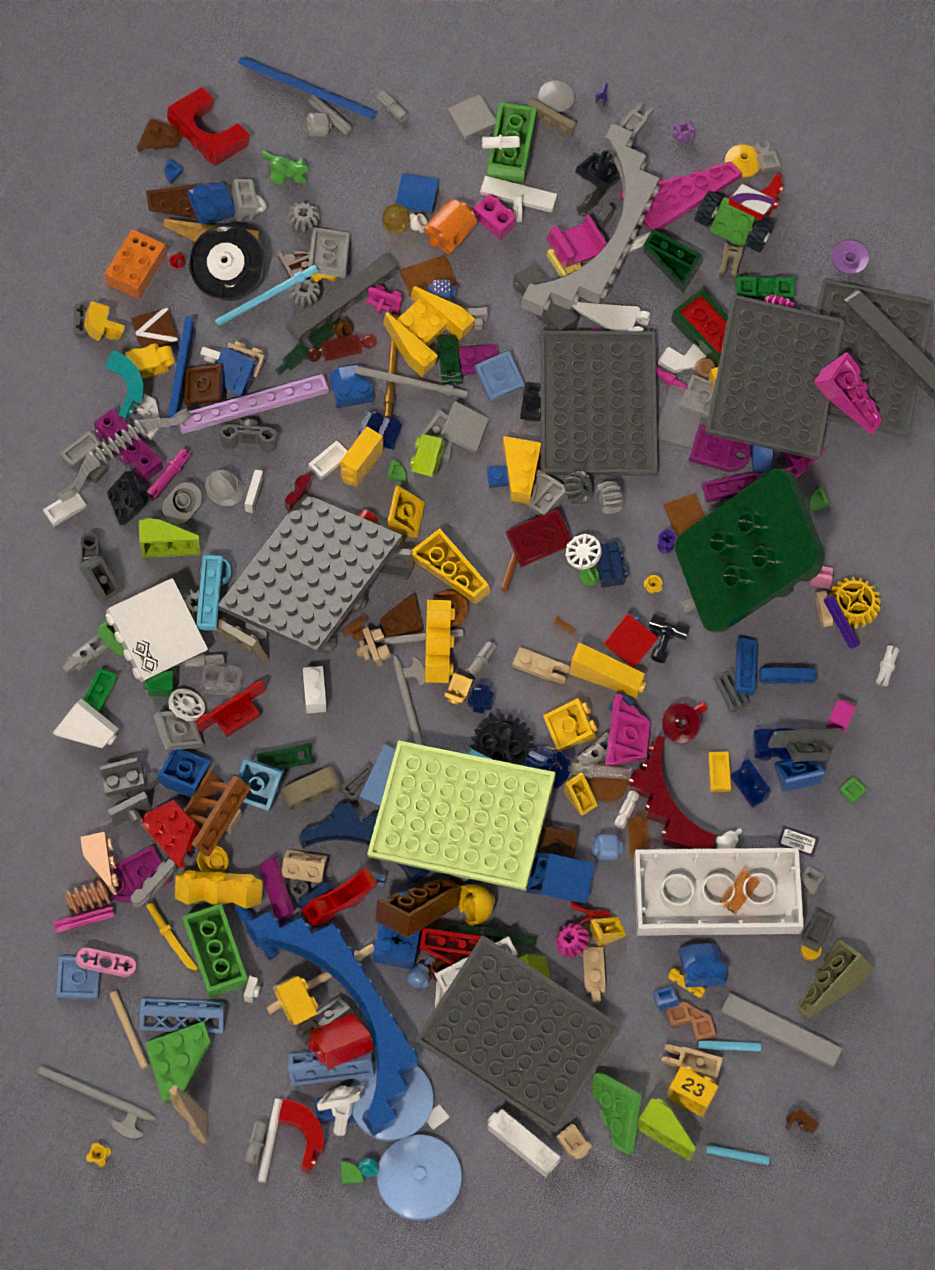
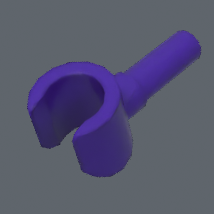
(601, 95)

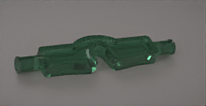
(298, 353)
(495, 933)

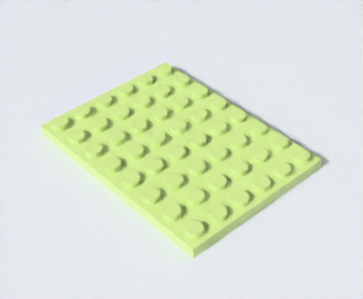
(461, 815)

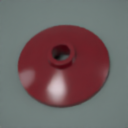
(672, 723)

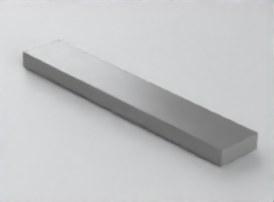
(781, 1030)

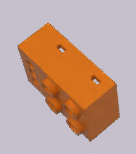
(135, 264)

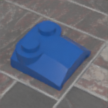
(211, 203)
(350, 388)
(183, 772)
(702, 965)

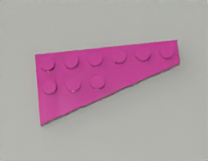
(685, 193)

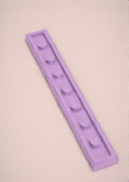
(254, 403)

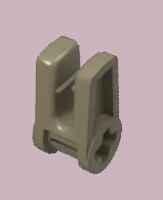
(730, 254)

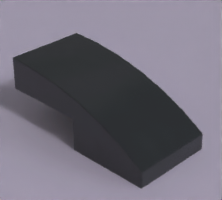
(531, 402)

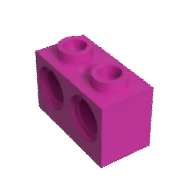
(491, 219)

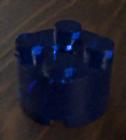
(549, 759)

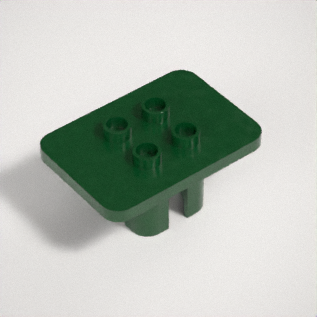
(750, 551)

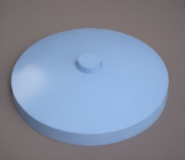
(411, 1110)
(419, 1177)

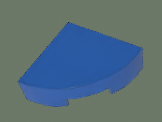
(172, 171)

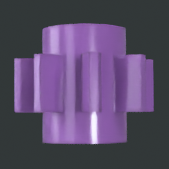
(683, 132)

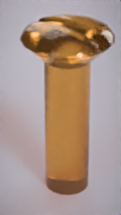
(557, 620)

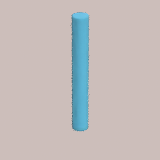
(720, 1045)
(738, 1154)

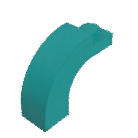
(125, 368)

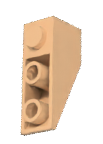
(98, 855)

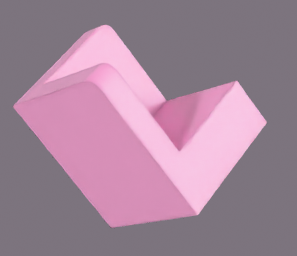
(824, 578)

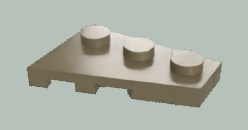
(249, 644)

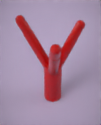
(591, 913)

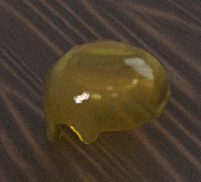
(395, 219)

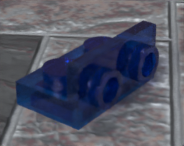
(751, 784)

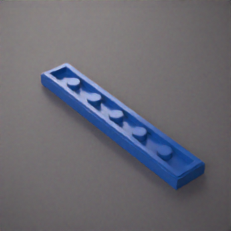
(182, 362)

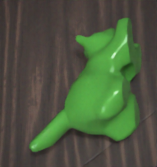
(285, 168)

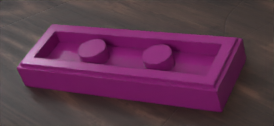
(728, 487)
(276, 889)

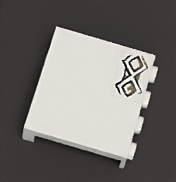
(155, 630)

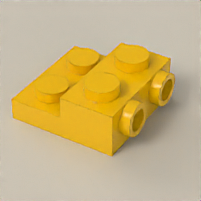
(571, 724)

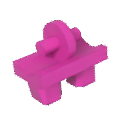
(384, 301)

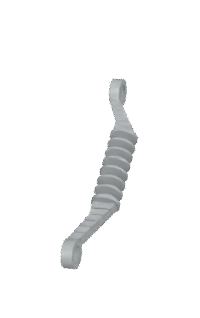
(92, 460)

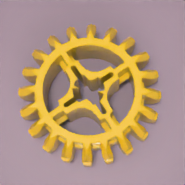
(867, 612)

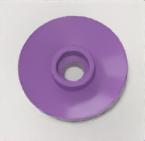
(850, 250)

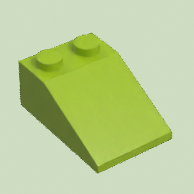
(166, 540)
(662, 1126)

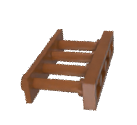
(223, 810)

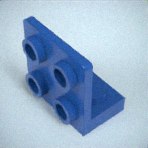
(237, 371)

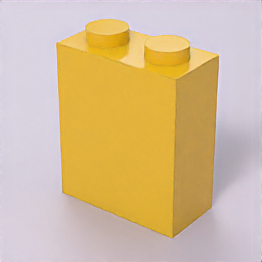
(361, 457)

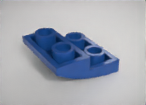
(417, 192)

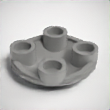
(556, 96)

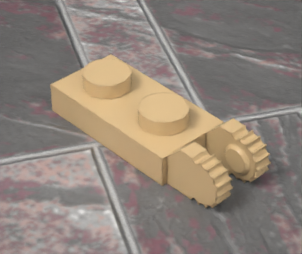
(539, 665)
(701, 1062)

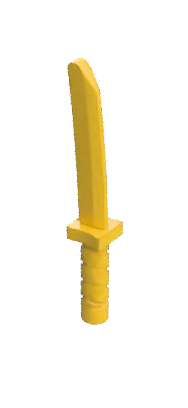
(166, 931)

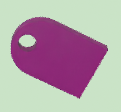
(718, 452)
(133, 873)

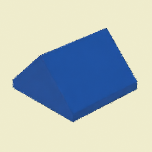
(798, 774)

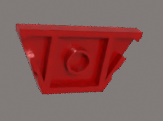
(171, 830)

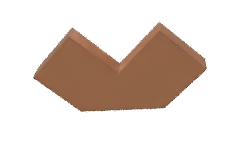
(700, 1021)

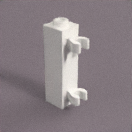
(523, 1142)

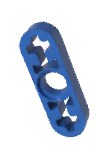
(787, 675)

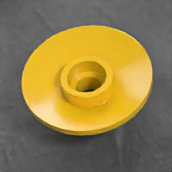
(748, 166)

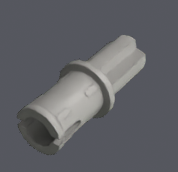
(392, 106)
(481, 659)
(199, 660)
(255, 1143)

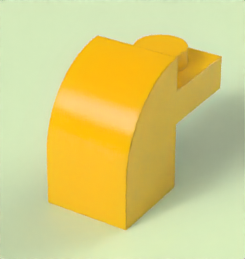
(98, 325)

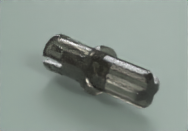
(590, 202)

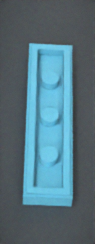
(209, 592)

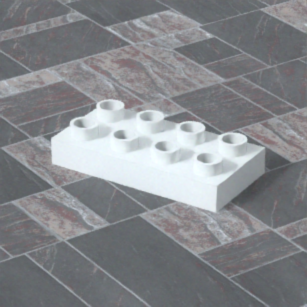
(683, 888)

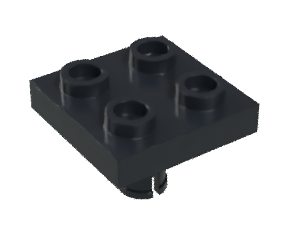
(599, 170)
(126, 498)

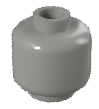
(317, 124)

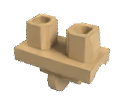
(378, 654)

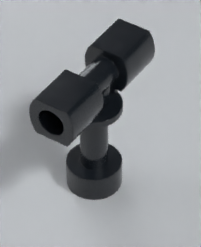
(667, 631)

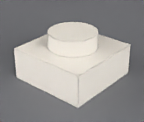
(210, 355)
(252, 989)

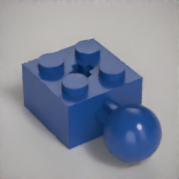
(399, 955)

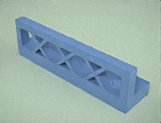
(180, 1009)
(312, 1071)

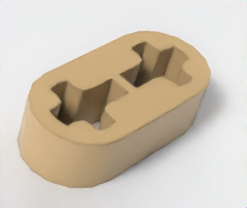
(824, 615)

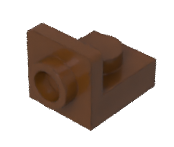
(805, 1121)

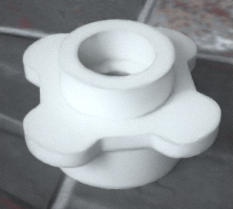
(418, 222)

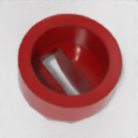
(173, 260)

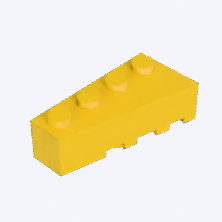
(449, 565)

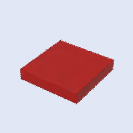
(630, 640)

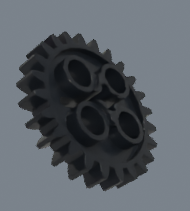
(518, 736)

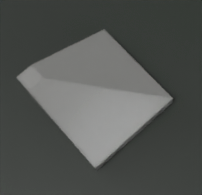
(812, 879)

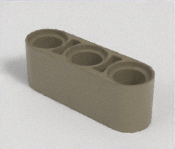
(311, 788)

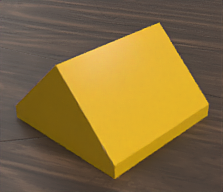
(405, 513)

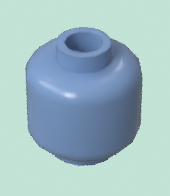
(607, 847)

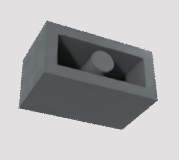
(99, 578)

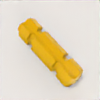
(675, 975)

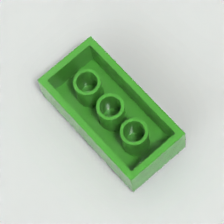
(512, 162)
(215, 951)

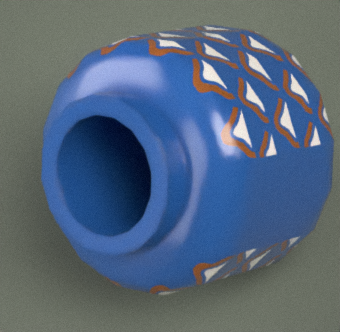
(442, 288)

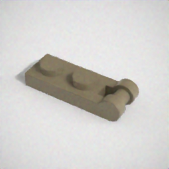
(552, 118)

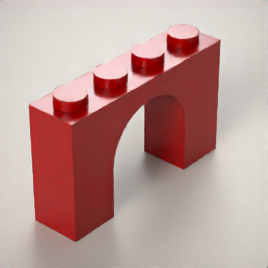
(213, 147)

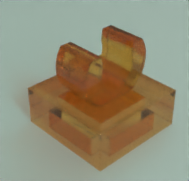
(354, 630)

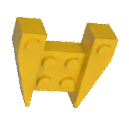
(423, 324)

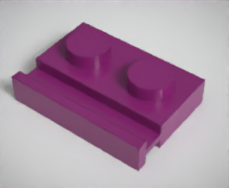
(473, 355)

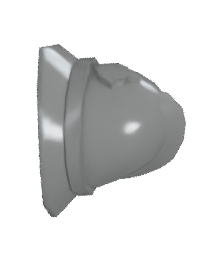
(224, 488)

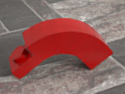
(303, 1119)

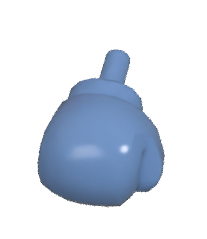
(419, 975)

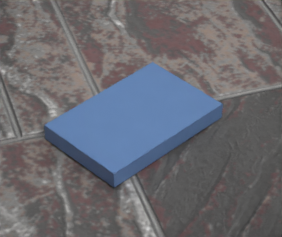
(376, 782)

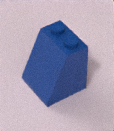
(560, 877)

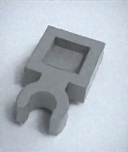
(767, 159)

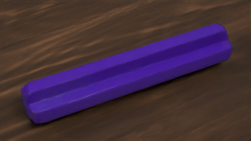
(841, 621)

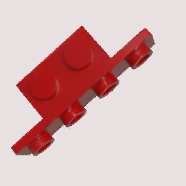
(234, 713)

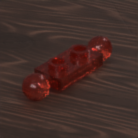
(341, 347)

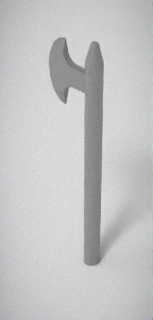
(415, 671)
(125, 1128)

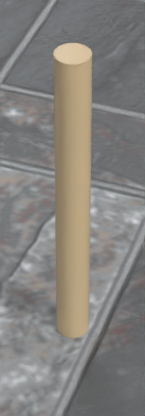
(129, 1030)

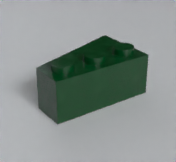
(672, 258)

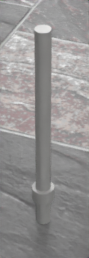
(448, 390)

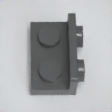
(398, 565)
(122, 776)

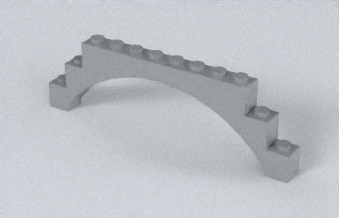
(593, 278)

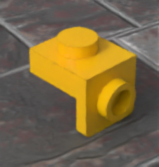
(458, 689)

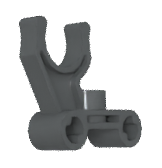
(247, 431)

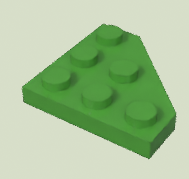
(178, 1057)
(619, 1110)

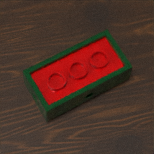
(702, 324)

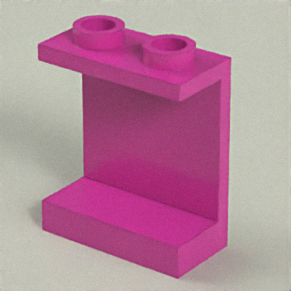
(576, 243)

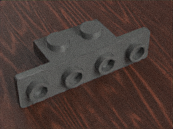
(806, 744)

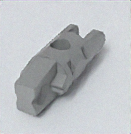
(77, 662)
(586, 757)

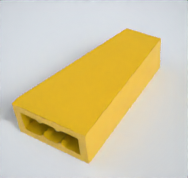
(606, 671)

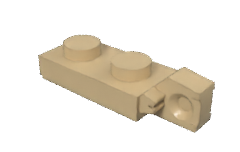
(594, 973)

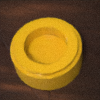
(809, 954)

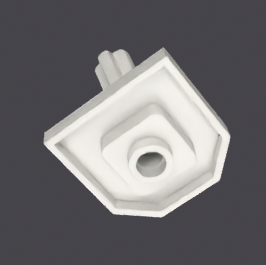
(341, 1103)

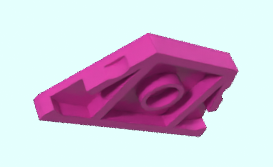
(627, 734)

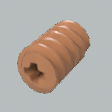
(86, 897)

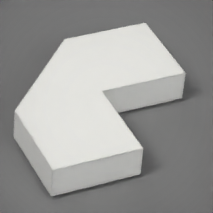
(677, 362)
(149, 411)

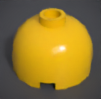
(476, 903)

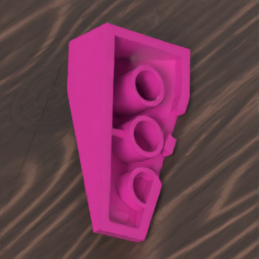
(845, 389)

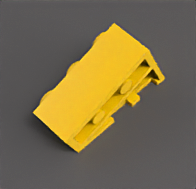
(521, 467)

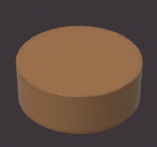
(704, 366)

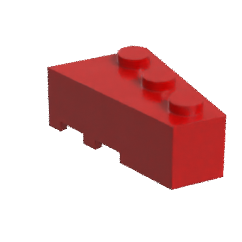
(446, 945)

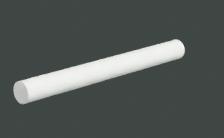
(270, 1141)

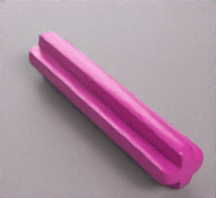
(83, 919)

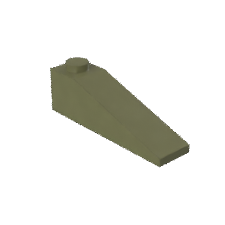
(841, 973)

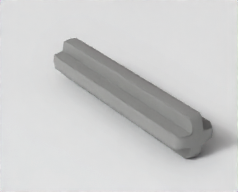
(336, 120)

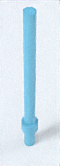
(298, 278)

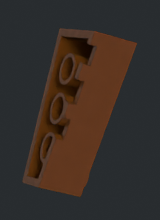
(418, 907)

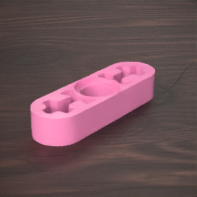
(92, 953)

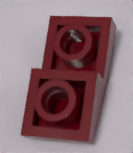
(302, 486)

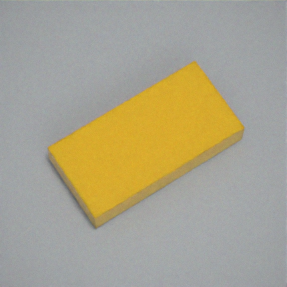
(719, 771)

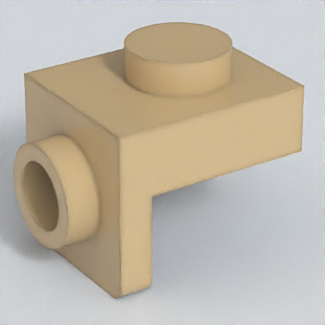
(573, 1142)

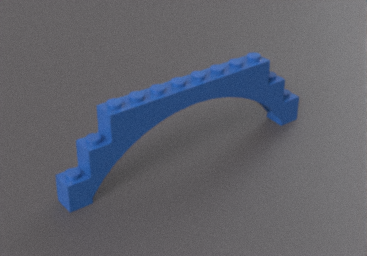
(330, 952)

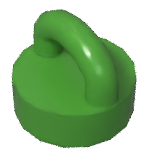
(589, 576)

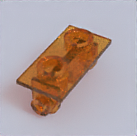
(637, 835)

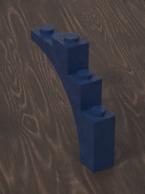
(347, 827)

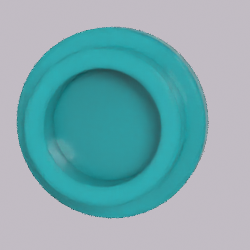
(368, 1167)

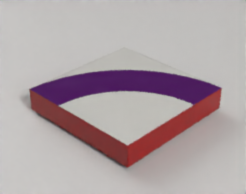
(751, 202)

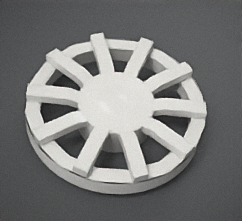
(583, 551)
(186, 704)

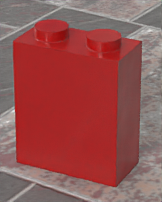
(340, 1041)

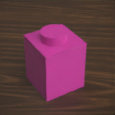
(841, 715)

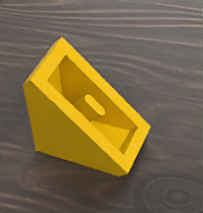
(580, 794)
(606, 930)

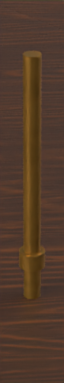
(389, 399)

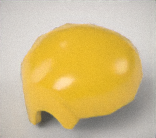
(216, 862)

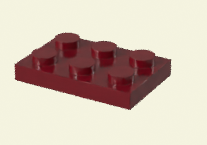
(538, 538)

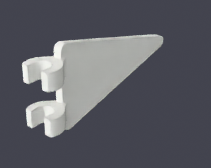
(614, 316)

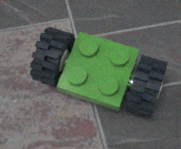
(733, 223)

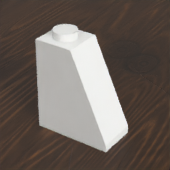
(87, 726)

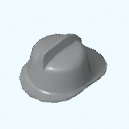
(181, 503)

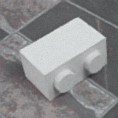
(314, 689)

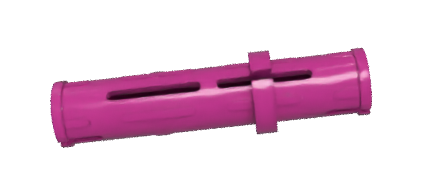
(174, 466)

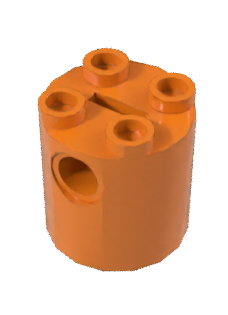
(450, 226)

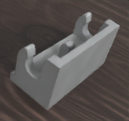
(243, 198)

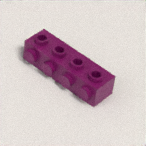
(139, 456)

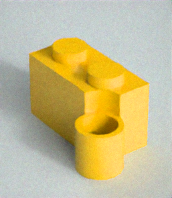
(152, 359)

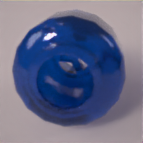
(481, 698)

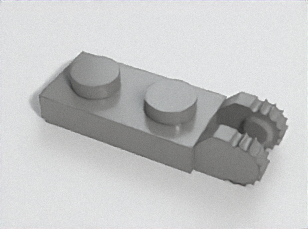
(635, 121)
(153, 884)

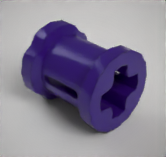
(670, 539)

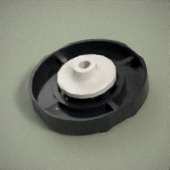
(231, 279)

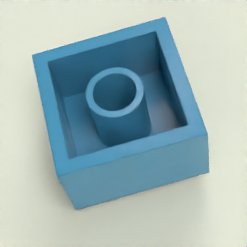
(263, 783)

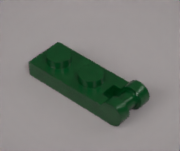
(449, 359)
(287, 757)

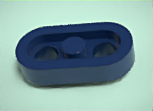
(321, 889)

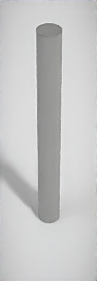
(417, 637)

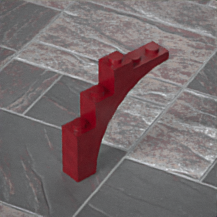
(650, 784)

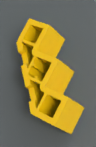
(438, 641)
(218, 888)

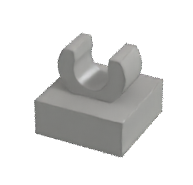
(480, 316)

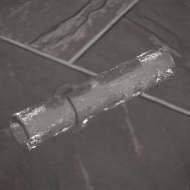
(591, 770)

